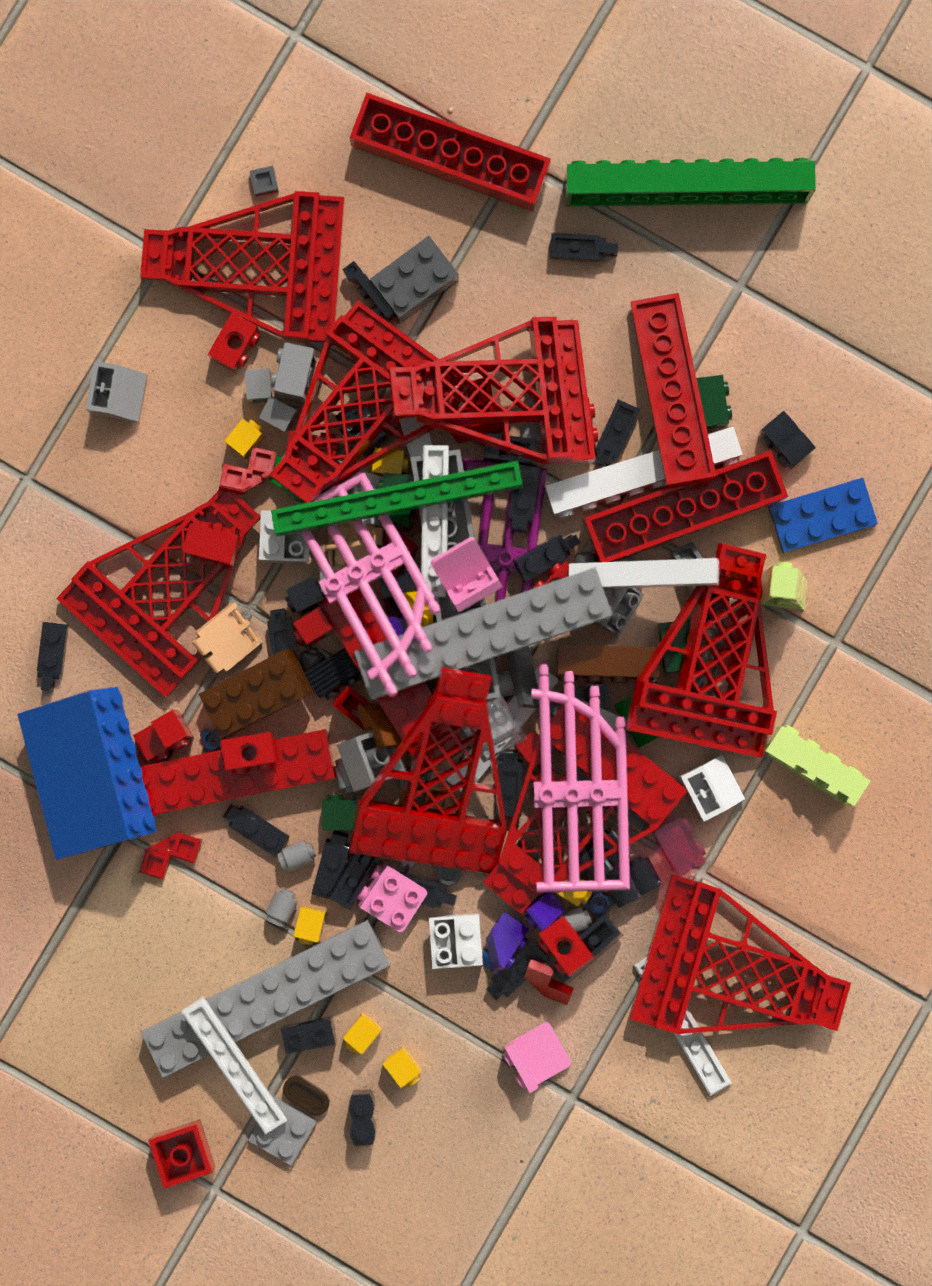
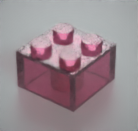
(678, 845)

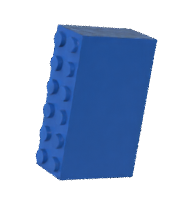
(86, 772)

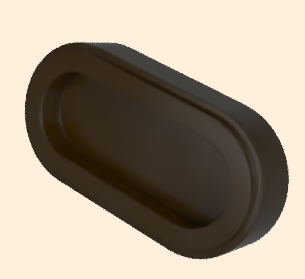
(306, 1095)

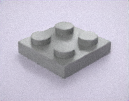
(287, 1138)

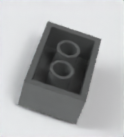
(415, 279)

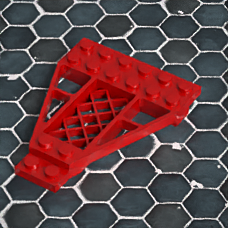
(312, 262)
(376, 349)
(559, 392)
(127, 626)
(700, 718)
(649, 795)
(440, 835)
(677, 954)

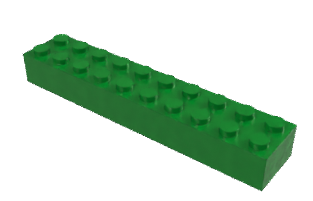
(689, 182)

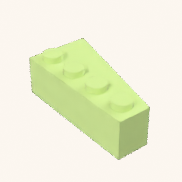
(784, 587)
(816, 766)

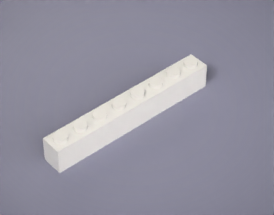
(628, 477)

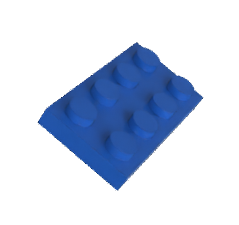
(822, 515)

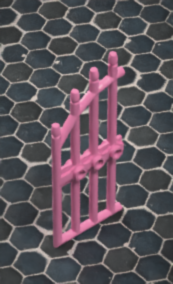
(366, 570)
(580, 793)

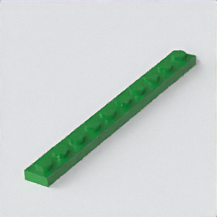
(397, 498)

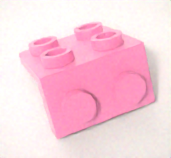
(465, 574)
(391, 897)
(536, 1056)

